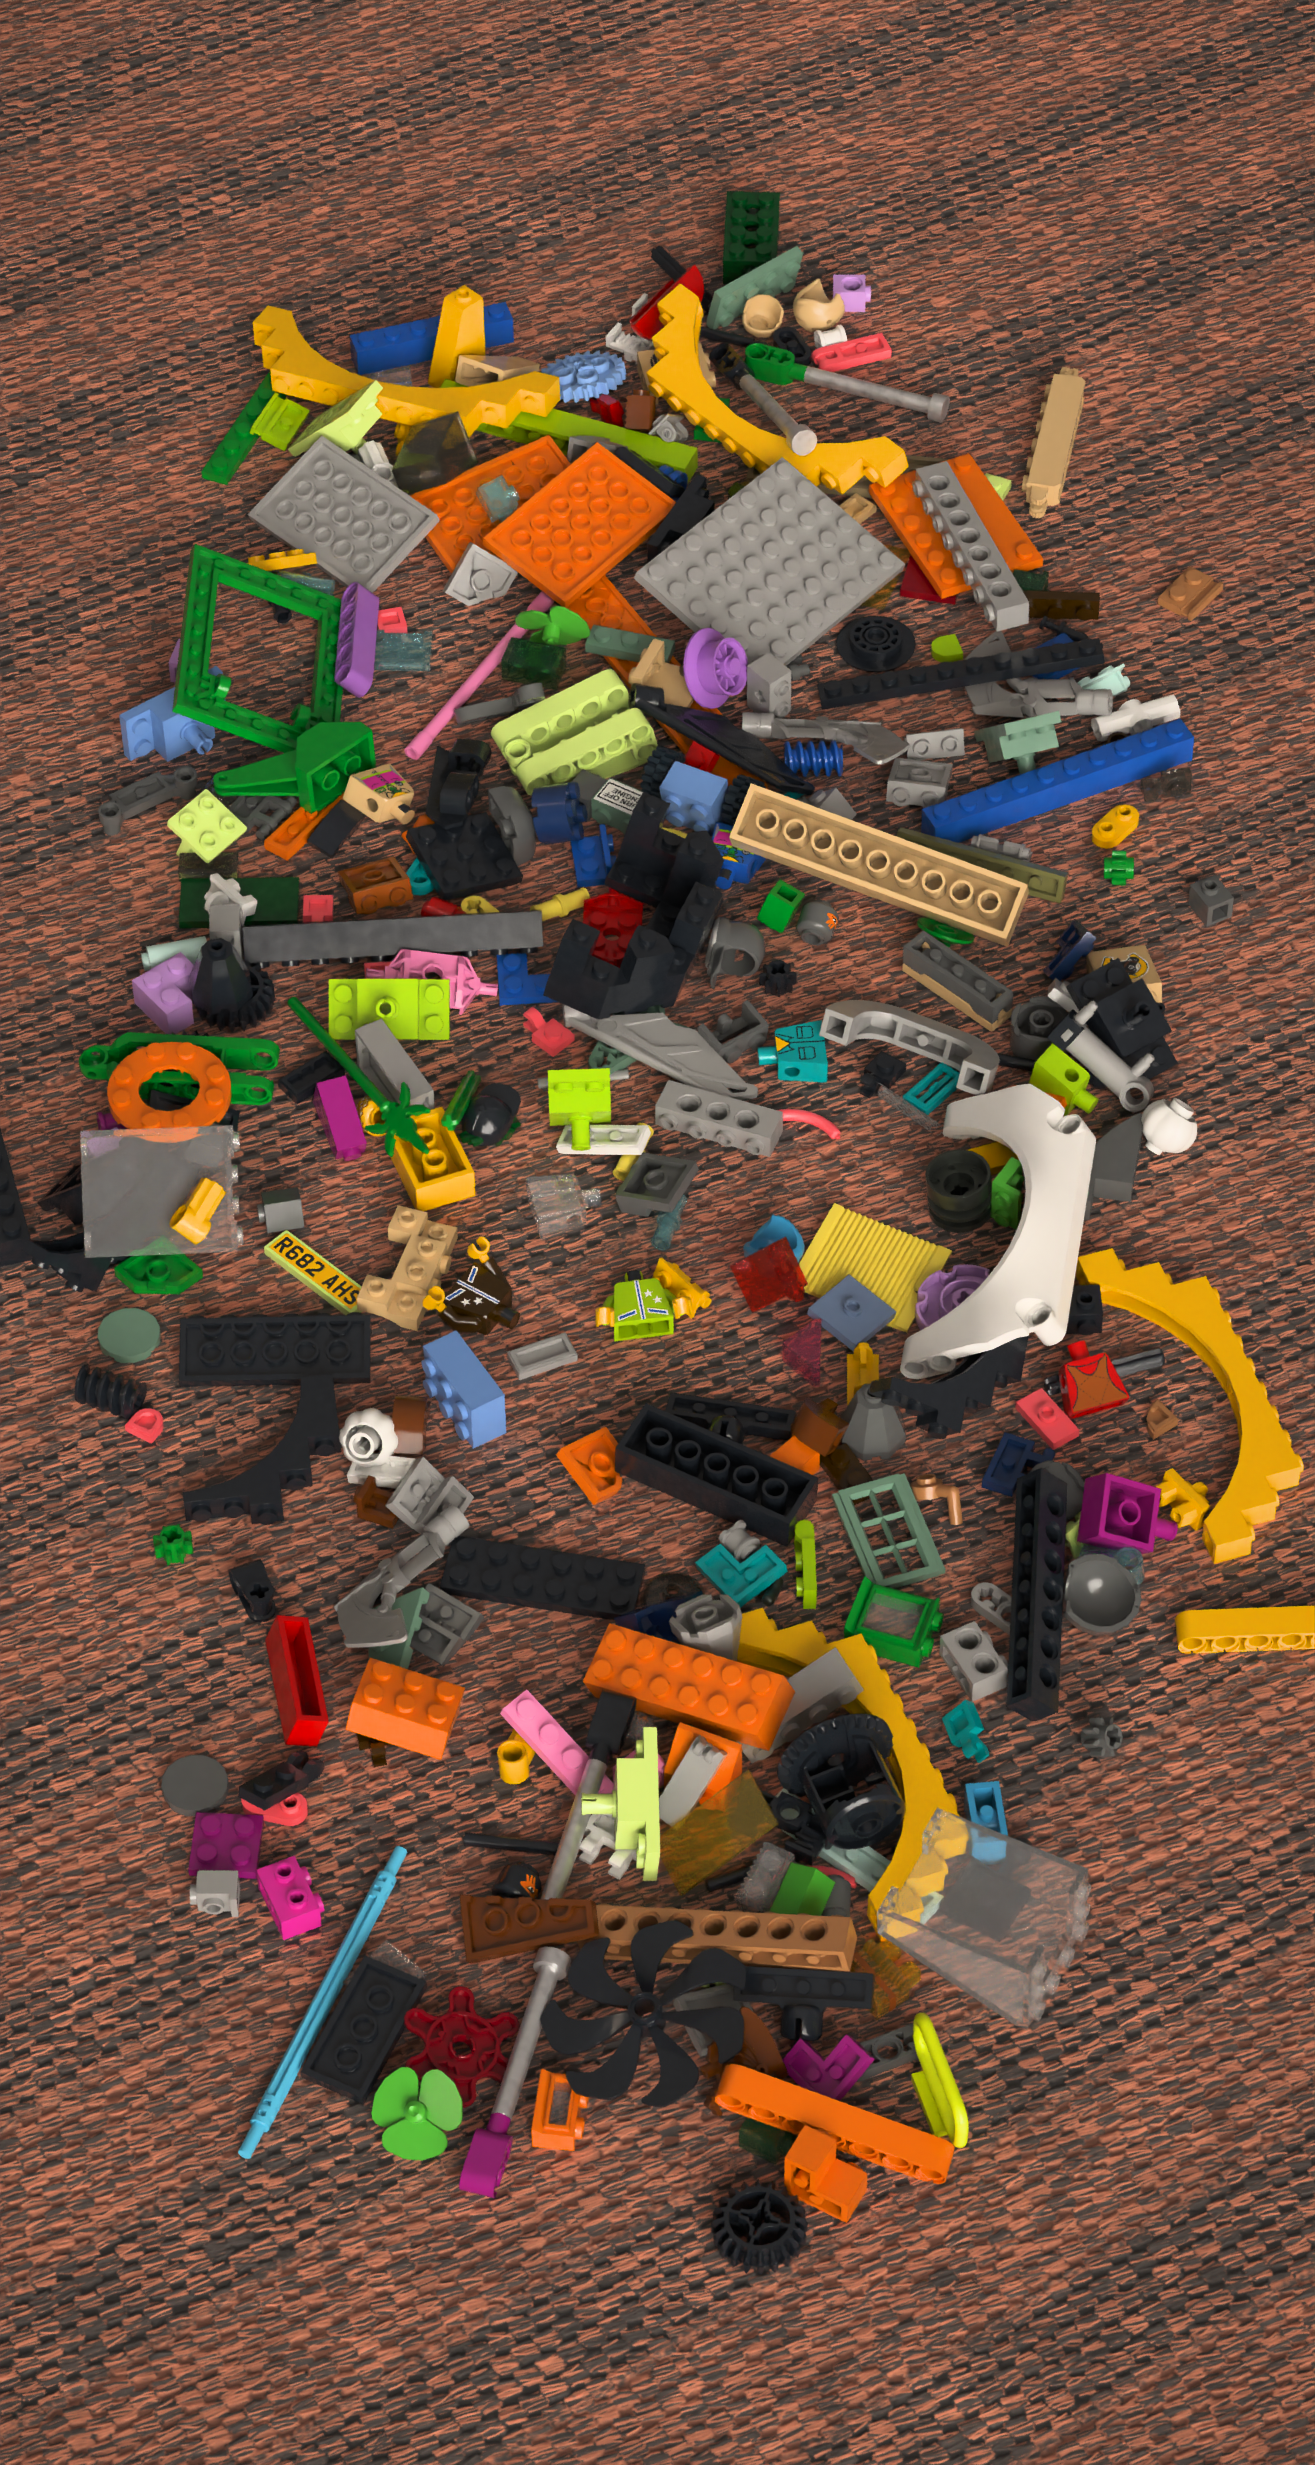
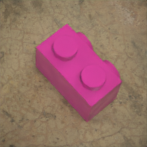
(289, 1897)

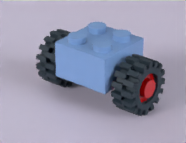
(694, 795)

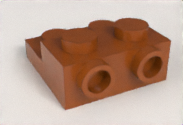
(376, 885)

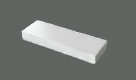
(609, 1140)

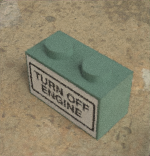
(615, 804)

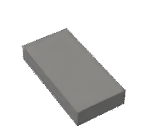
(542, 1356)

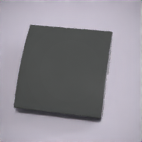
(444, 1626)

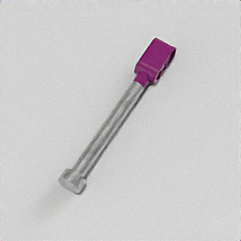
(492, 2145)

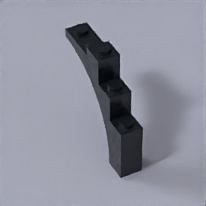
(69, 1261)
(965, 1389)
(286, 1467)

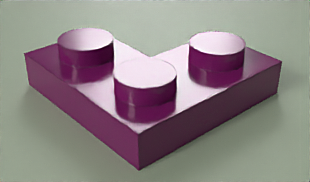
(832, 2075)

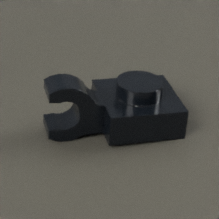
(883, 1070)

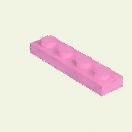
(550, 1741)

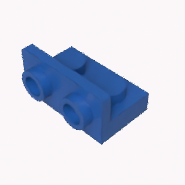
(593, 858)

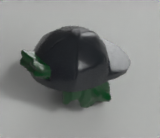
(491, 1116)

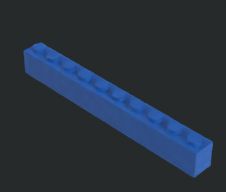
(1059, 783)

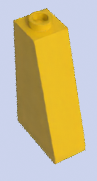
(458, 334)

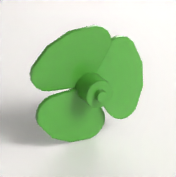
(557, 627)
(410, 2119)

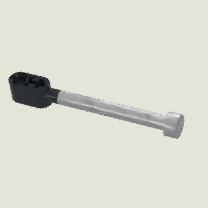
(741, 376)
(605, 1737)

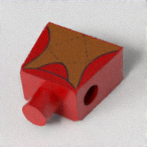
(1089, 1383)

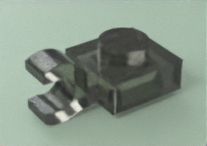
(1171, 784)

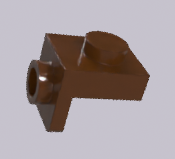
(371, 1504)

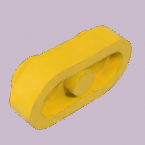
(1115, 826)

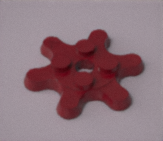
(465, 2026)

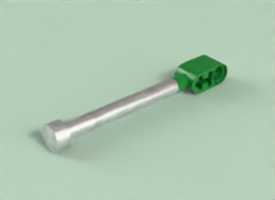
(779, 368)

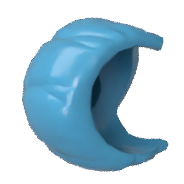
(772, 1231)

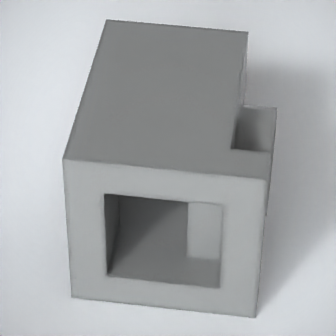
(216, 1892)

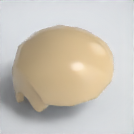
(762, 315)

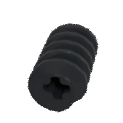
(109, 1395)

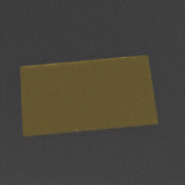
(715, 1832)

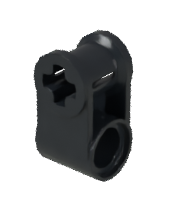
(254, 1590)

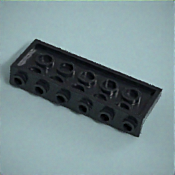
(274, 1349)

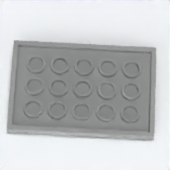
(343, 515)

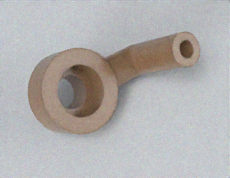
(929, 1487)

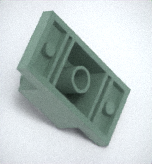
(1020, 739)

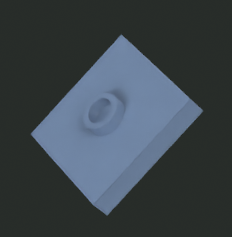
(851, 1312)

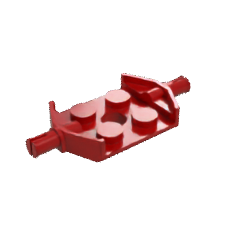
(612, 915)

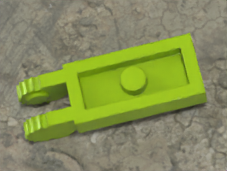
(806, 1562)

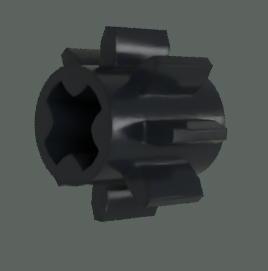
(777, 978)

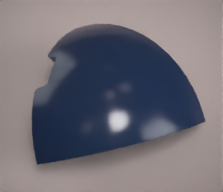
(655, 1617)

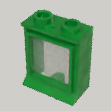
(894, 1622)

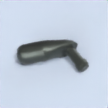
(772, 1592)

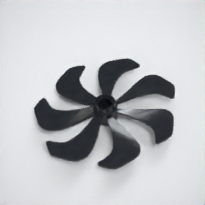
(677, 2069)

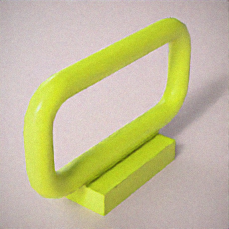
(937, 2086)

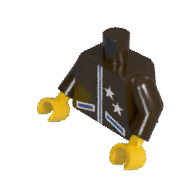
(478, 1298)

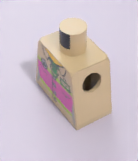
(380, 794)

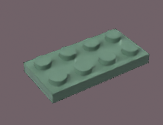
(768, 279)

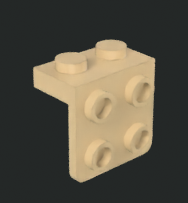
(657, 673)

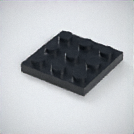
(464, 857)

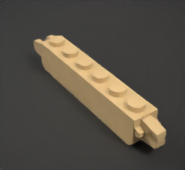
(1054, 442)

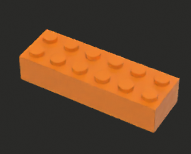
(691, 1686)

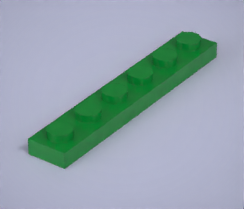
(238, 440)

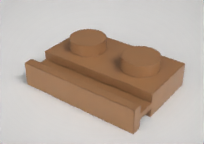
(1190, 593)

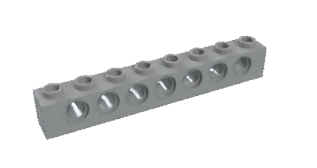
(971, 546)

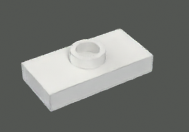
(386, 1475)

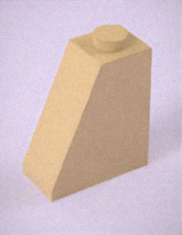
(482, 369)

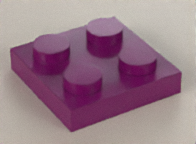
(226, 1843)

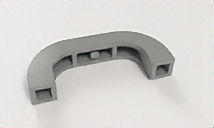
(880, 1021)

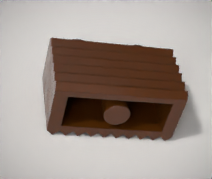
(640, 410)

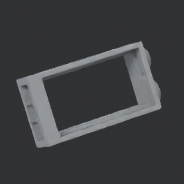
(389, 1065)

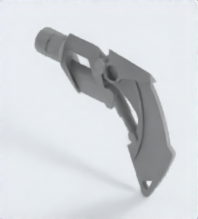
(1030, 693)
(867, 737)
(383, 1625)

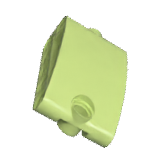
(575, 731)

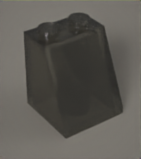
(433, 454)

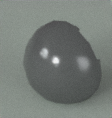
(1099, 1595)

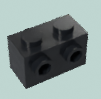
(1085, 1310)

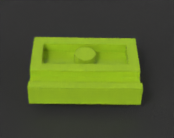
(280, 421)

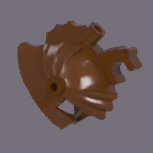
(757, 2053)

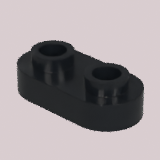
(791, 340)

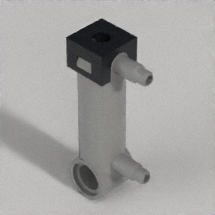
(1101, 1060)

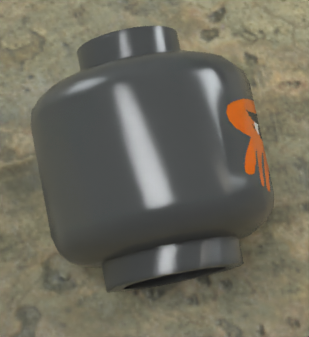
(817, 922)

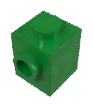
(780, 906)

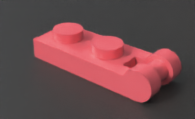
(852, 353)

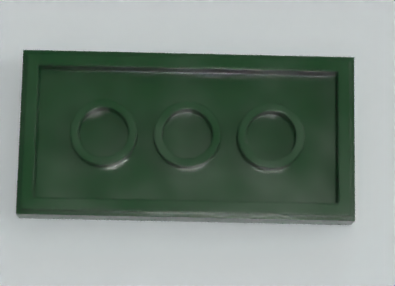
(275, 898)

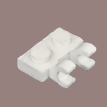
(599, 1833)

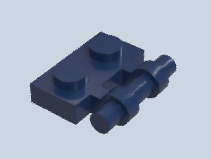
(1010, 1463)

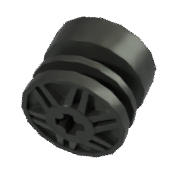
(959, 1190)

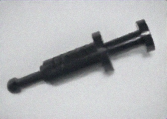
(1062, 628)

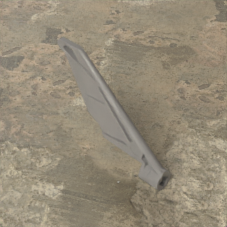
(665, 1047)

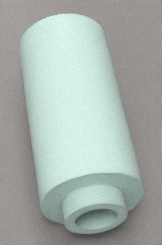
(161, 952)

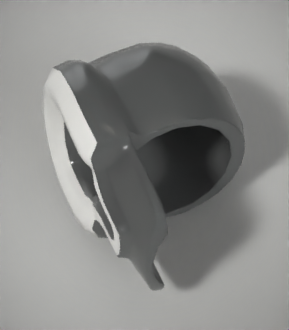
(724, 941)

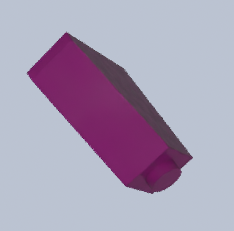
(339, 1118)

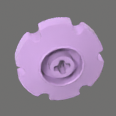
(946, 1291)

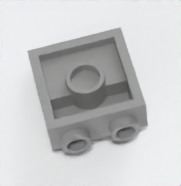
(918, 782)

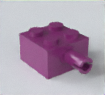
(1122, 1514)

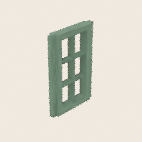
(914, 1519)

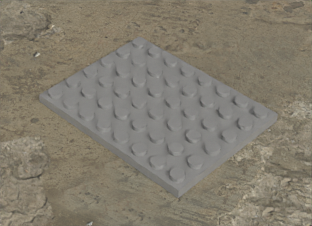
(771, 567)

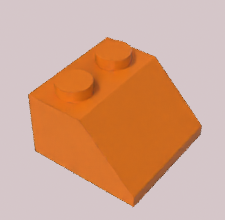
(729, 1769)

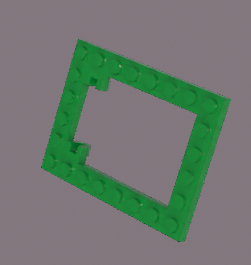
(203, 694)

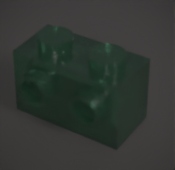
(533, 663)

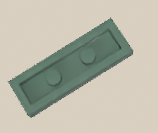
(623, 644)

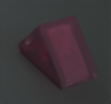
(803, 1352)

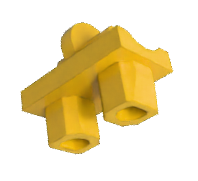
(1186, 1500)

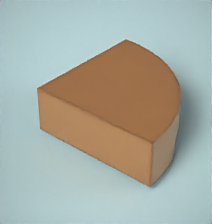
(1159, 1419)

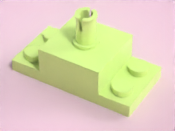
(343, 423)
(634, 1804)

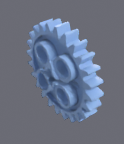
(587, 375)

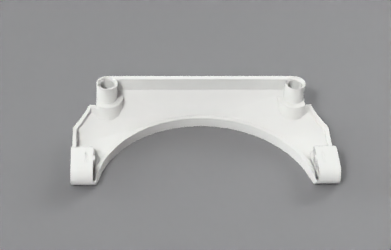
(1037, 1273)

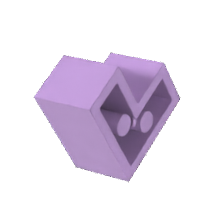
(166, 994)

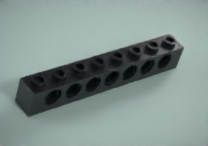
(1037, 1595)

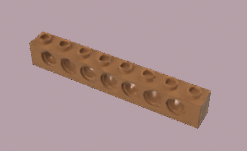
(750, 1937)

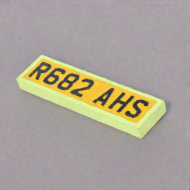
(314, 1271)

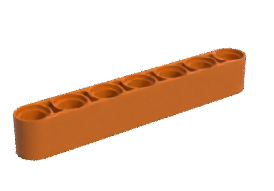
(855, 2129)

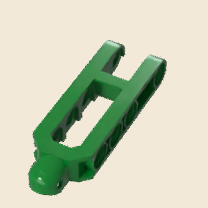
(233, 1052)

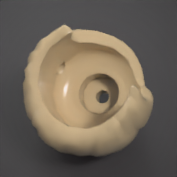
(814, 310)

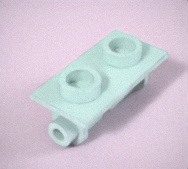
(1107, 679)

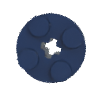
(558, 813)

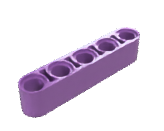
(357, 639)

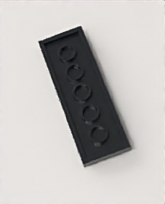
(542, 1578)

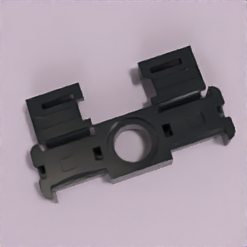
(804, 1827)

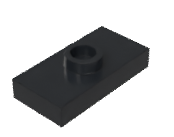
(302, 1081)

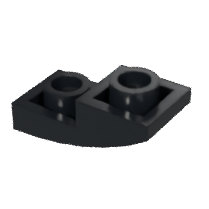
(336, 828)

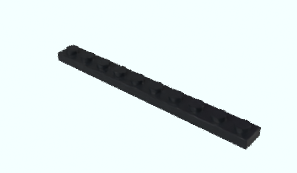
(960, 673)

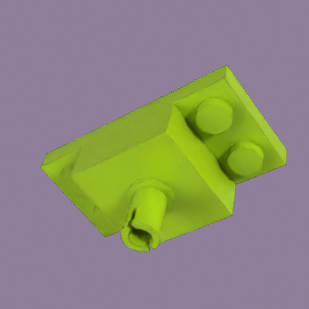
(408, 1007)
(579, 1100)

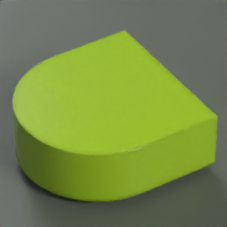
(946, 649)

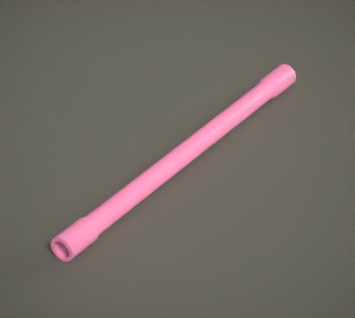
(425, 737)

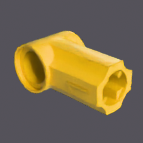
(193, 1218)
(514, 1759)

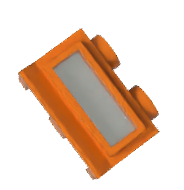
(557, 2113)

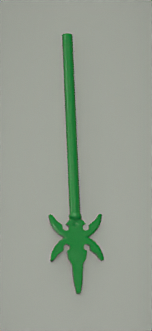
(395, 1115)

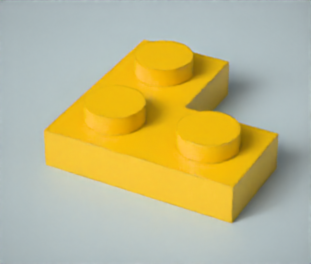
(279, 561)

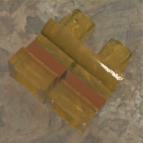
(891, 1982)

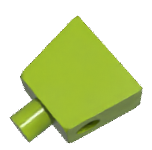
(1064, 1077)

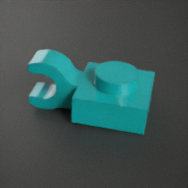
(963, 1727)

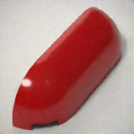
(646, 320)

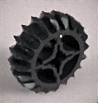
(254, 1009)
(773, 2240)

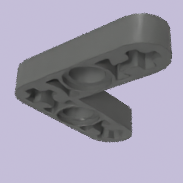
(520, 700)

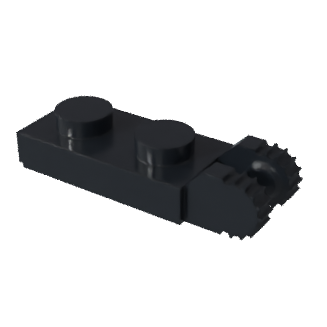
(649, 472)
(281, 1780)

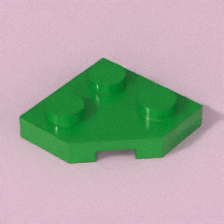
(158, 1273)

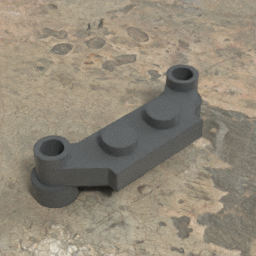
(145, 795)

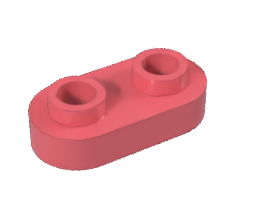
(280, 1813)

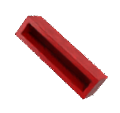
(296, 1681)

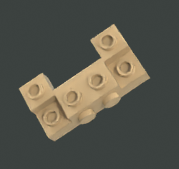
(417, 1272)

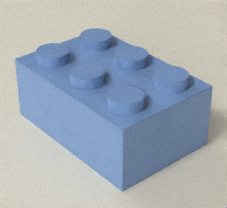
(464, 1390)

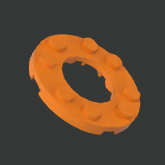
(139, 1066)

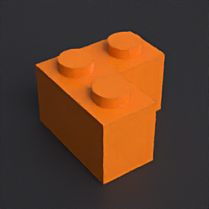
(820, 2177)

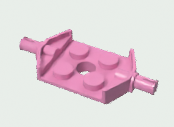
(415, 964)

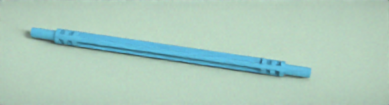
(322, 2003)

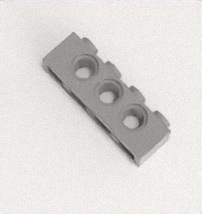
(719, 1118)

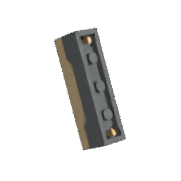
(957, 981)

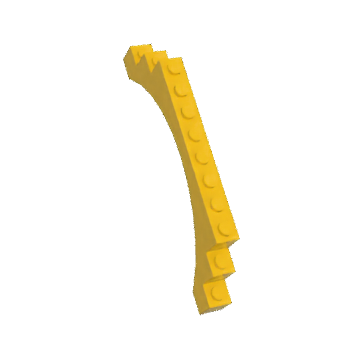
(307, 375)
(685, 389)
(1195, 1317)
(919, 1783)

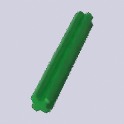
(460, 1100)

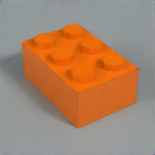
(405, 1708)

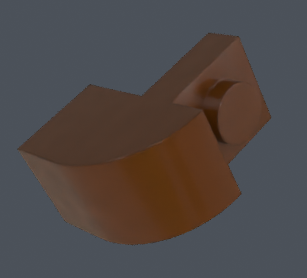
(410, 1423)
(819, 1426)

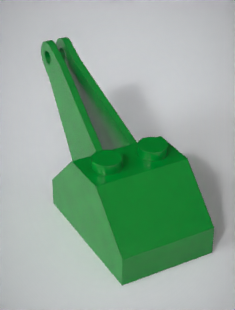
(313, 771)

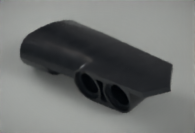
(456, 781)

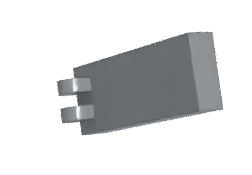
(690, 1781)

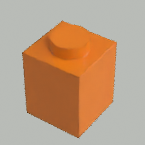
(798, 1456)

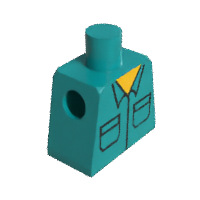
(797, 1053)

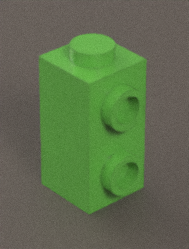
(803, 1891)

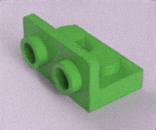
(1007, 1194)

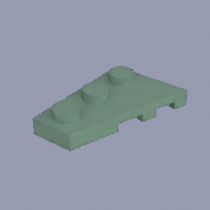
(401, 1653)

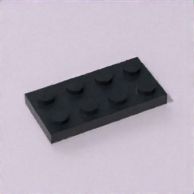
(363, 2029)

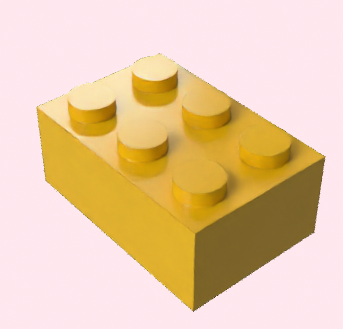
(441, 1174)

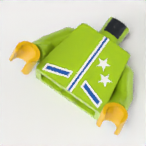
(641, 1308)

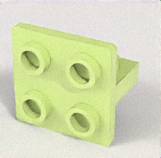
(205, 827)

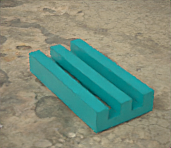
(943, 1094)

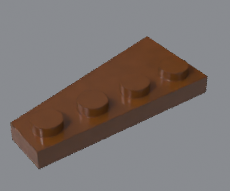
(513, 1926)

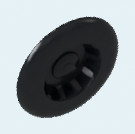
(875, 644)

